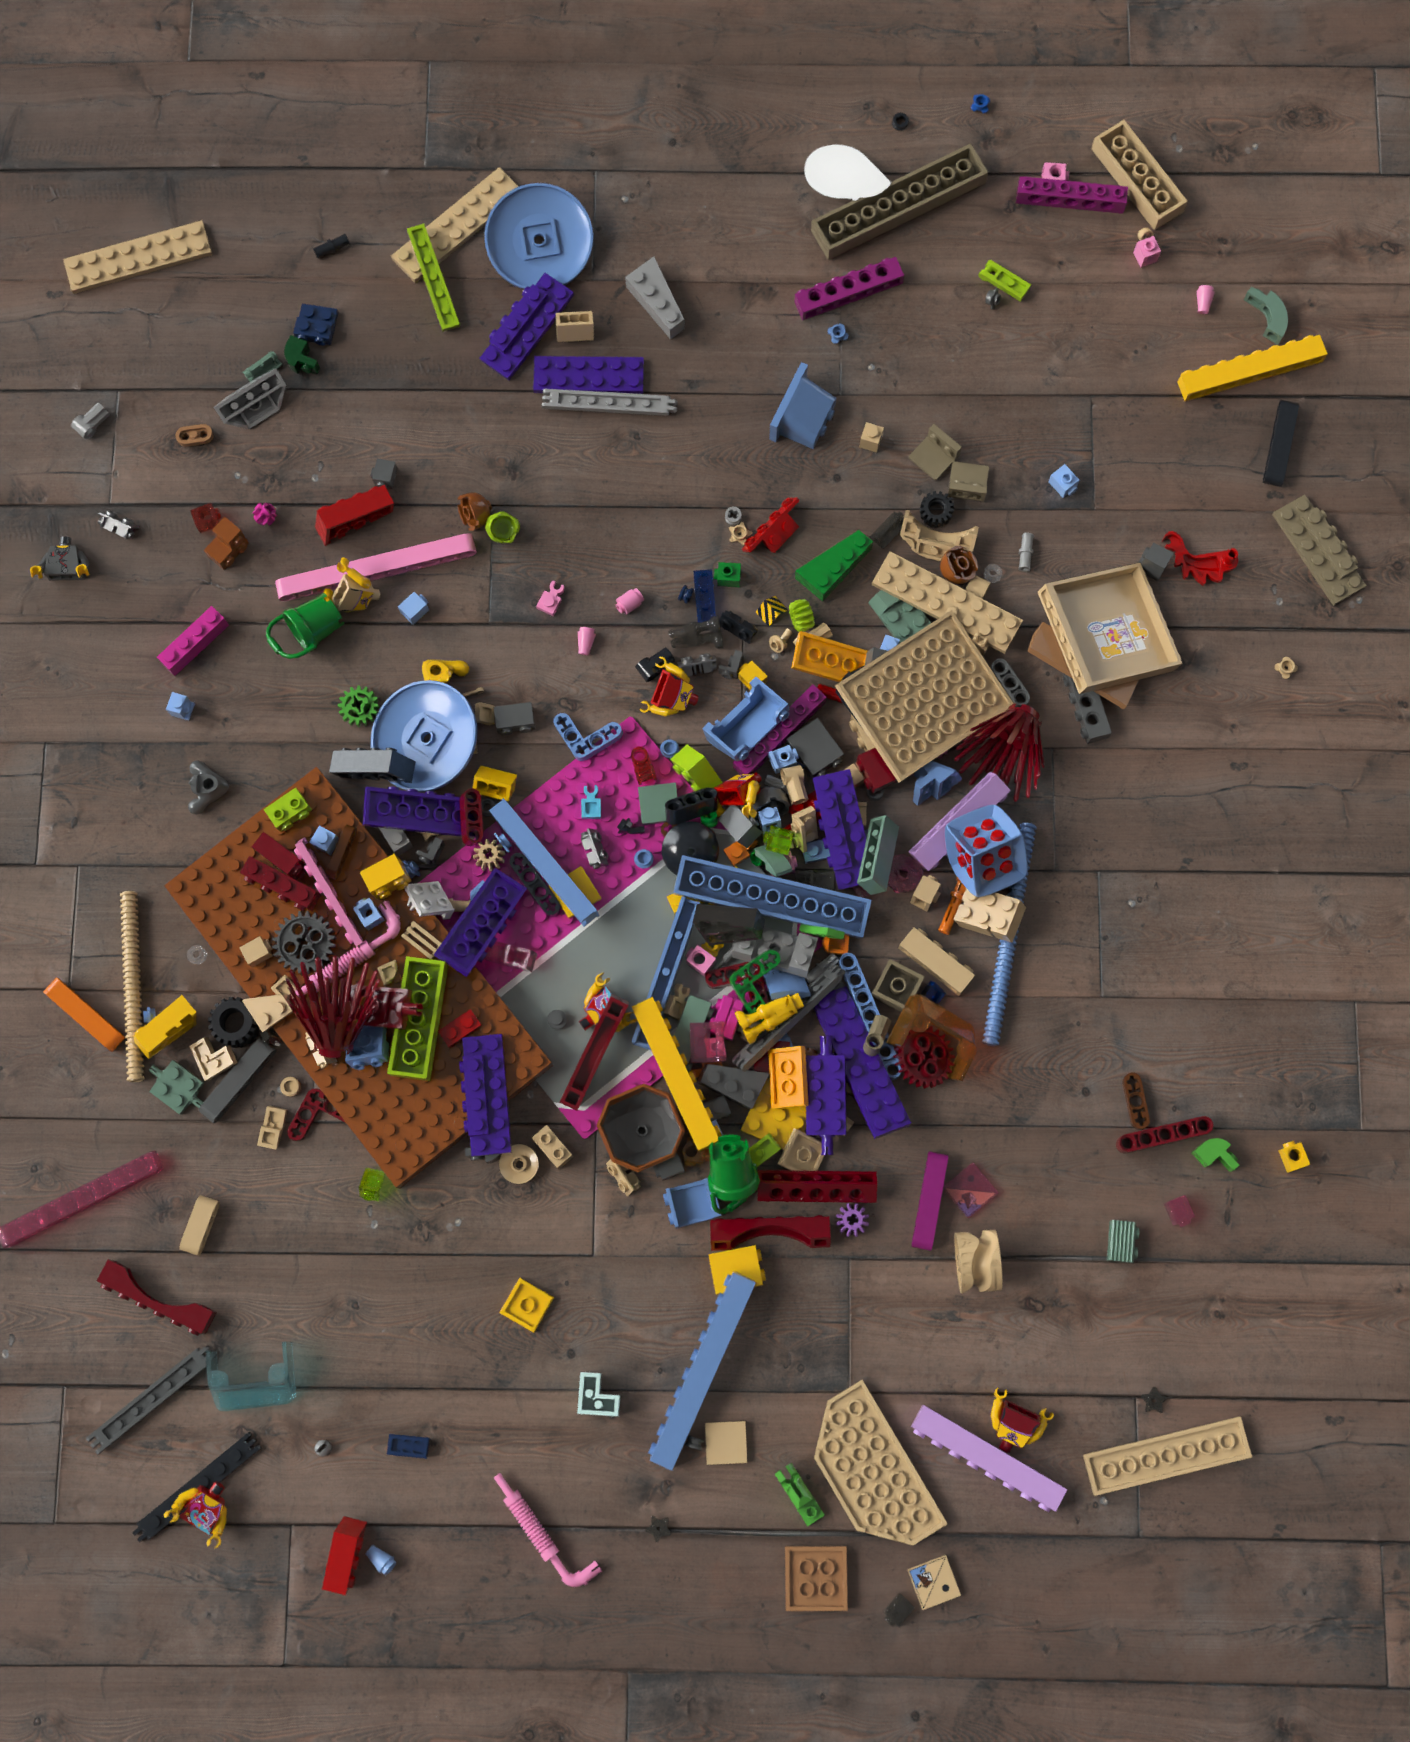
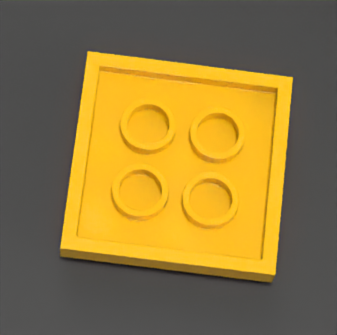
(777, 1122)

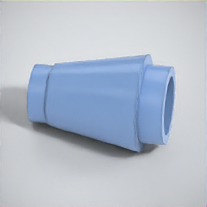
(381, 1560)

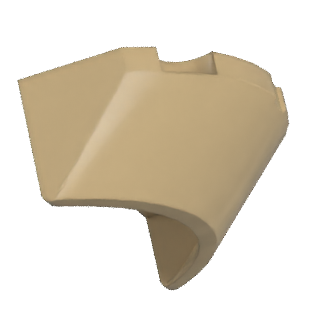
(933, 543)

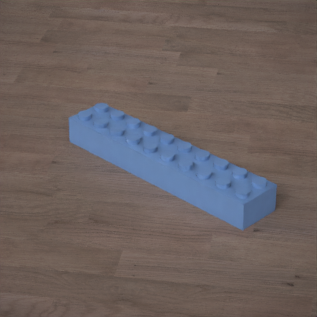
(771, 896)

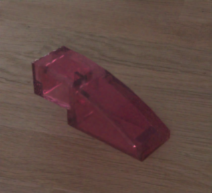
(511, 956)

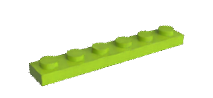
(433, 277)

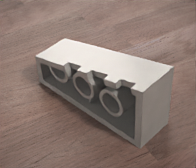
(653, 293)

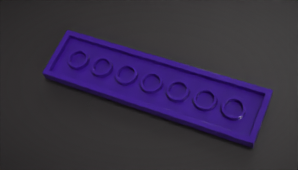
(864, 1073)

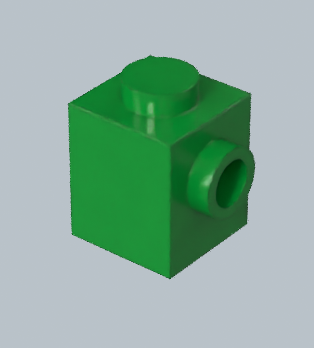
(728, 574)

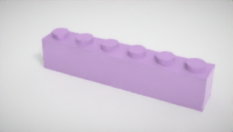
(932, 846)

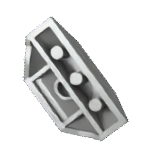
(253, 401)

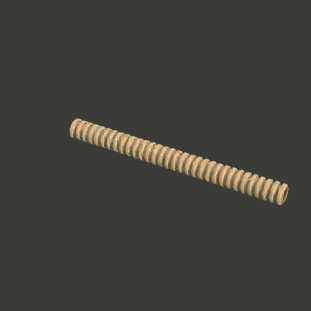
(131, 984)

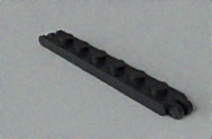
(215, 1471)

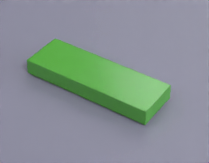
(821, 931)

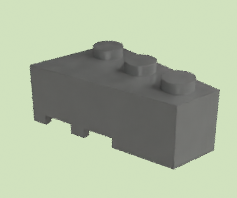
(733, 1083)

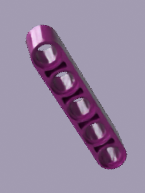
(929, 1201)

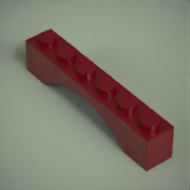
(594, 1052)
(729, 1233)
(121, 1279)

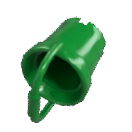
(308, 623)
(731, 1172)

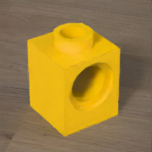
(748, 672)
(1301, 1161)

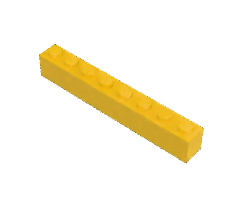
(1252, 367)
(675, 1073)

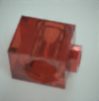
(198, 516)

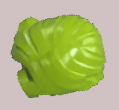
(502, 527)

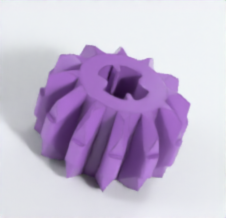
(855, 1226)

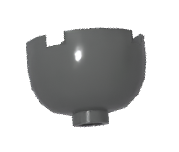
(771, 797)

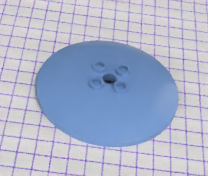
(535, 212)
(424, 710)

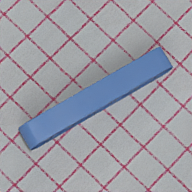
(869, 1006)

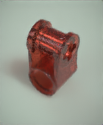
(643, 769)

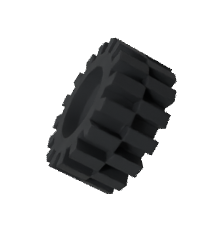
(936, 519)

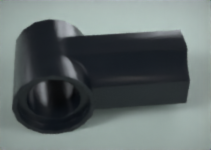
(648, 668)

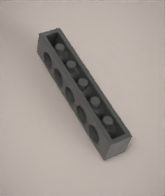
(1091, 733)

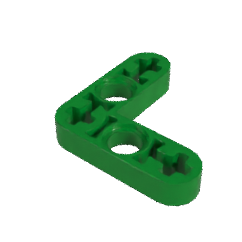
(747, 985)

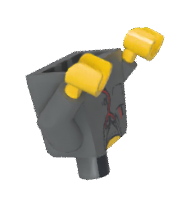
(62, 563)

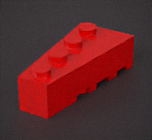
(353, 513)

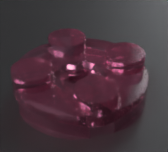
(913, 876)

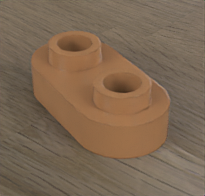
(195, 435)

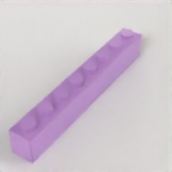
(992, 1460)

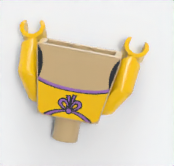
(353, 590)

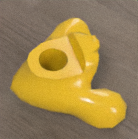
(442, 669)

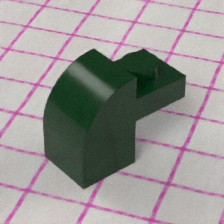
(296, 356)

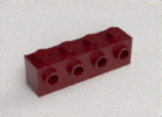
(283, 885)

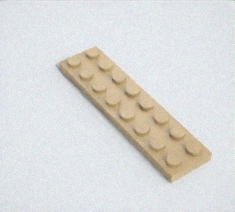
(458, 222)
(137, 257)
(940, 596)
(1167, 1456)

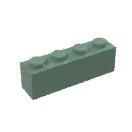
(878, 855)
(694, 1012)

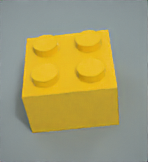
(385, 877)

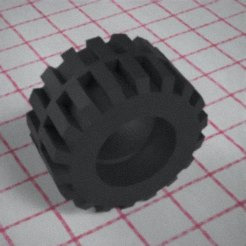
(218, 1020)

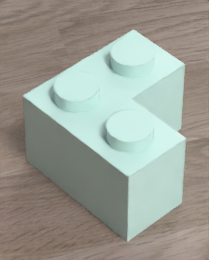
(591, 1399)

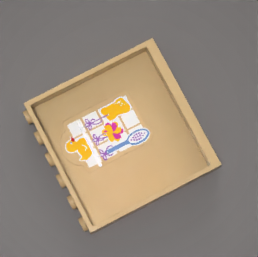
(1109, 628)

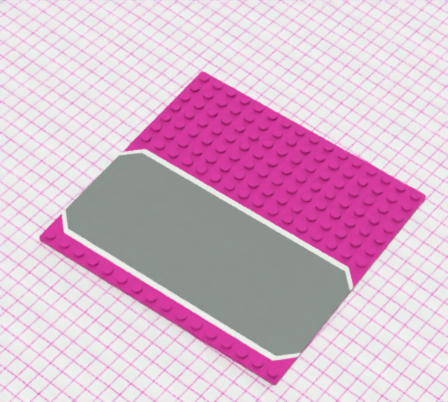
(620, 942)

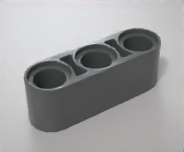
(1009, 676)

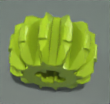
(801, 615)

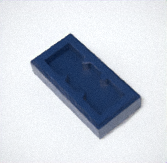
(408, 1446)

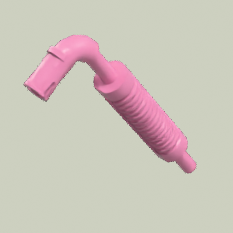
(364, 950)
(540, 1538)

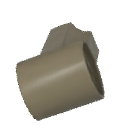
(876, 1034)

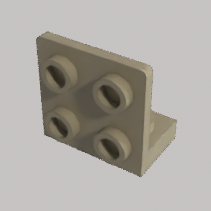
(935, 453)
(968, 481)

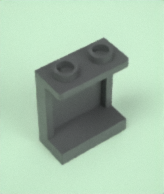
(816, 748)

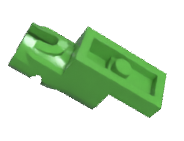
(800, 1495)

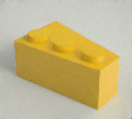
(166, 1027)

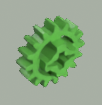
(366, 703)

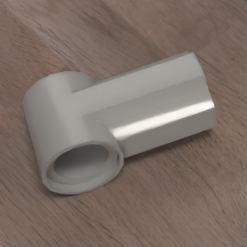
(87, 424)

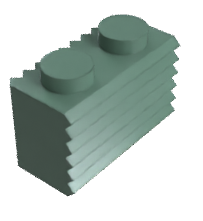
(1122, 1241)

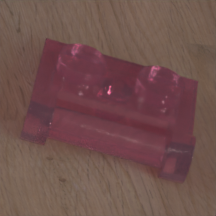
(701, 1042)

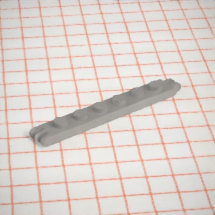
(608, 402)

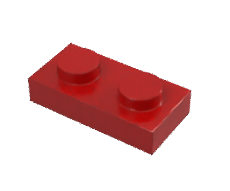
(459, 1028)

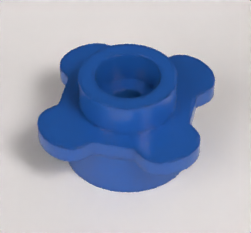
(980, 99)

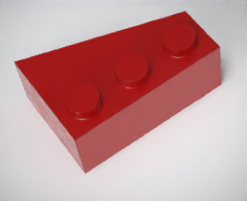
(343, 1555)

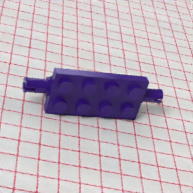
(826, 1095)

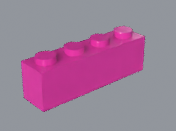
(193, 640)

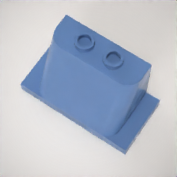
(803, 411)

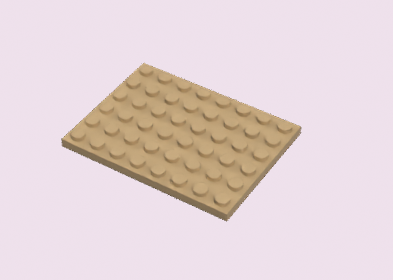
(924, 695)

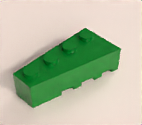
(832, 566)

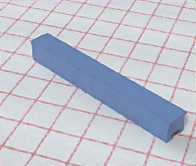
(544, 863)
(670, 960)

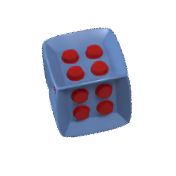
(986, 850)

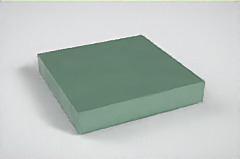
(653, 801)

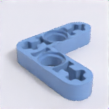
(581, 743)

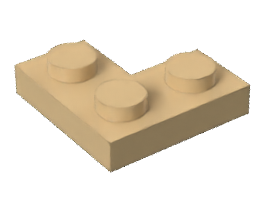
(212, 1062)

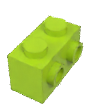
(288, 810)

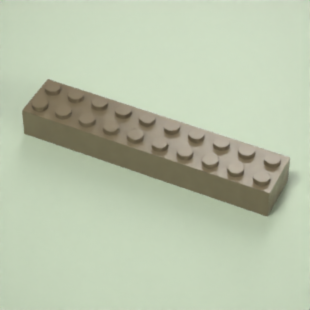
(900, 202)

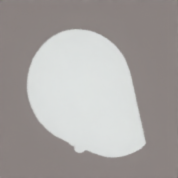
(844, 173)

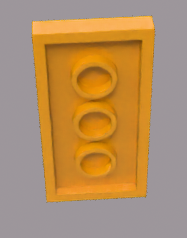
(826, 657)

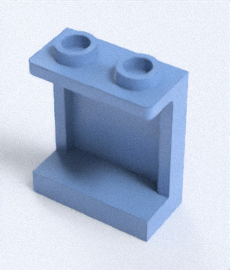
(690, 1204)

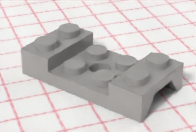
(794, 951)

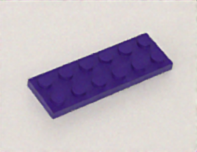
(589, 374)

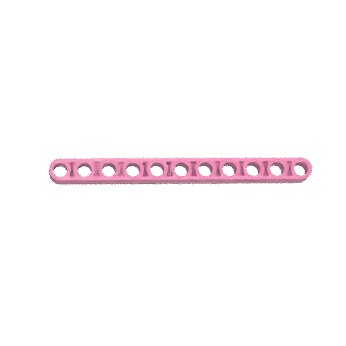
(378, 566)

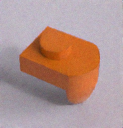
(836, 946)

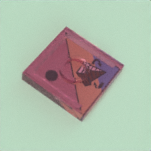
(970, 1190)

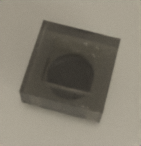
(271, 1037)

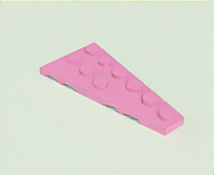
(324, 885)

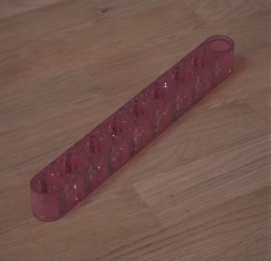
(80, 1199)

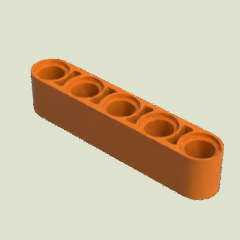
(84, 1014)

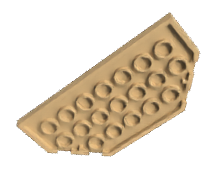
(873, 1471)

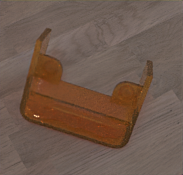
(920, 1013)

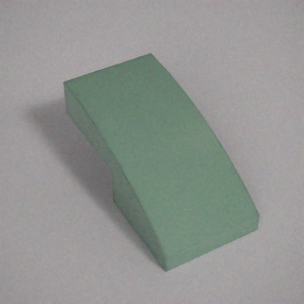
(775, 862)

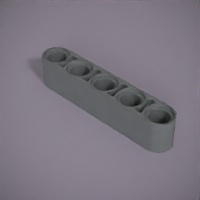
(237, 1080)

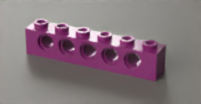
(1071, 194)
(844, 296)
(799, 714)

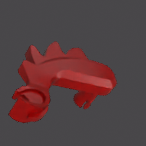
(1203, 565)

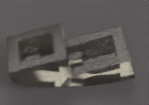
(818, 879)

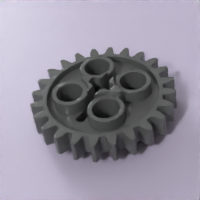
(287, 936)

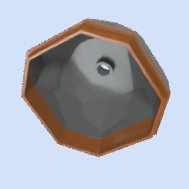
(636, 1109)

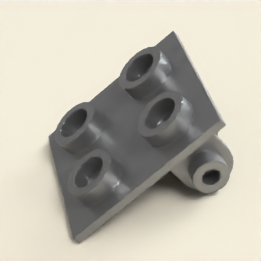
(704, 659)

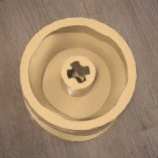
(978, 1261)

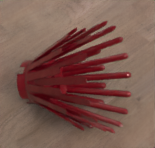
(1013, 731)
(340, 1023)

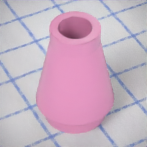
(1204, 298)
(585, 640)

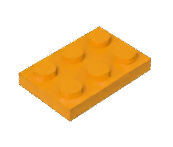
(788, 1077)

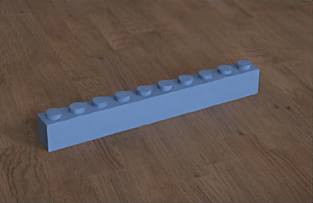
(702, 1371)

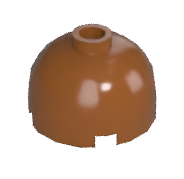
(474, 510)
(958, 565)

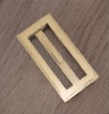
(410, 931)

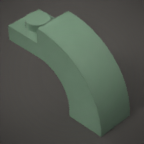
(1274, 311)

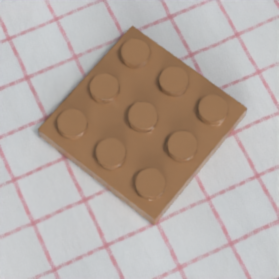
(816, 1578)

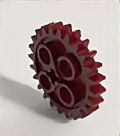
(938, 1065)

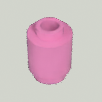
(629, 601)

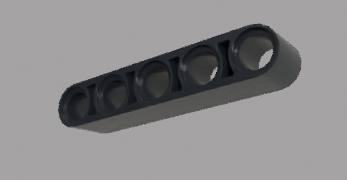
(1280, 443)

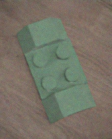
(898, 616)

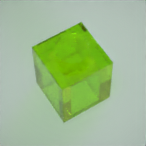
(778, 840)

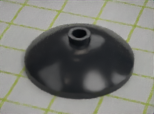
(686, 836)

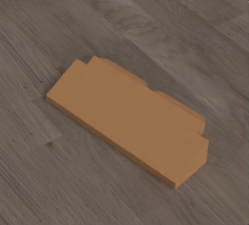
(1046, 647)

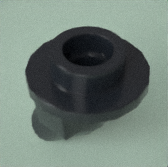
(625, 827)

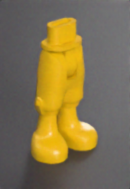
(773, 1014)

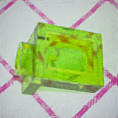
(371, 1184)

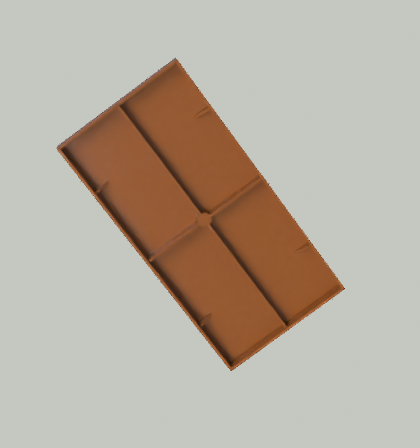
(395, 1118)

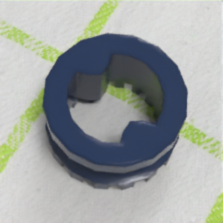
(685, 593)

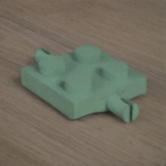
(176, 1087)

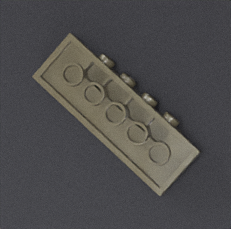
(1320, 549)

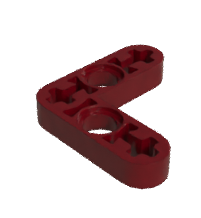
(720, 984)
(314, 1108)

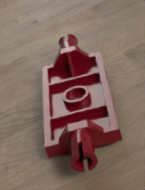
(391, 1008)

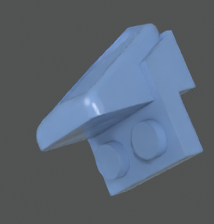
(934, 781)

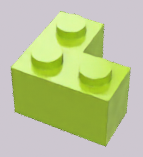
(695, 769)

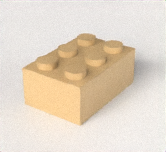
(993, 911)

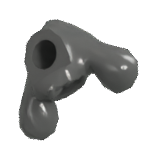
(207, 785)

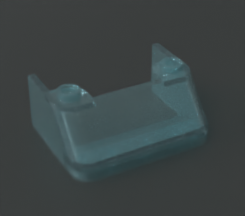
(276, 1391)

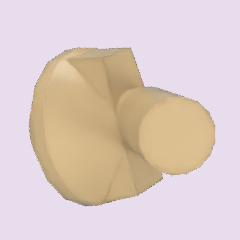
(779, 643)

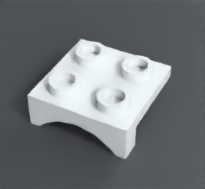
(429, 899)

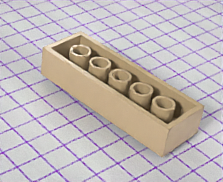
(1138, 170)

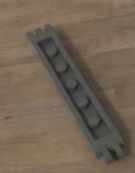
(765, 1040)
(149, 1400)

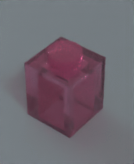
(1179, 1211)

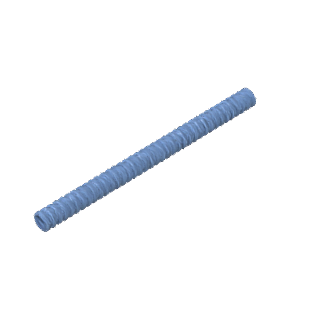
(1005, 955)

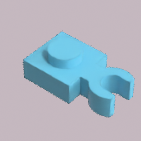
(591, 806)

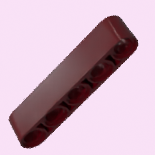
(1173, 1131)

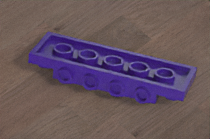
(525, 325)
(413, 811)
(841, 825)
(481, 922)
(485, 1095)

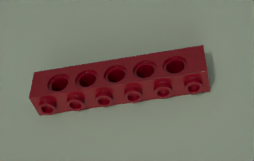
(817, 1186)

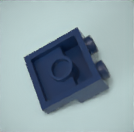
(316, 324)

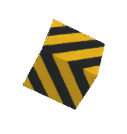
(770, 610)

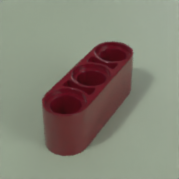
(476, 810)

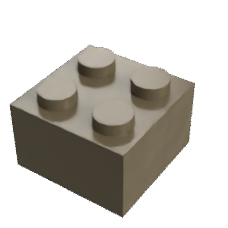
(897, 985)

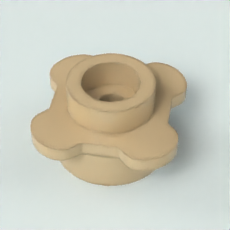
(1286, 661)

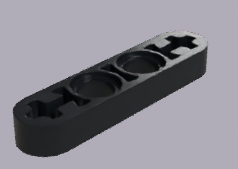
(536, 883)

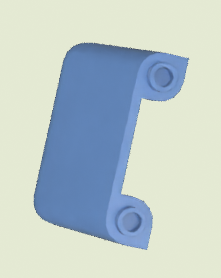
(748, 721)

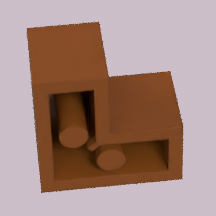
(227, 544)

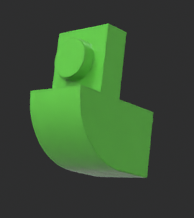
(1215, 1149)

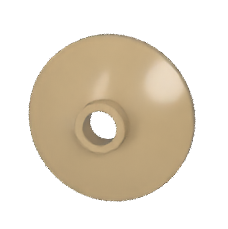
(508, 1164)

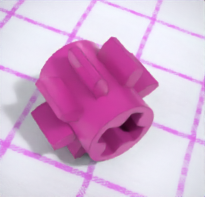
(264, 514)

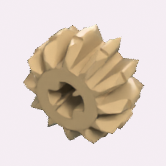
(496, 852)

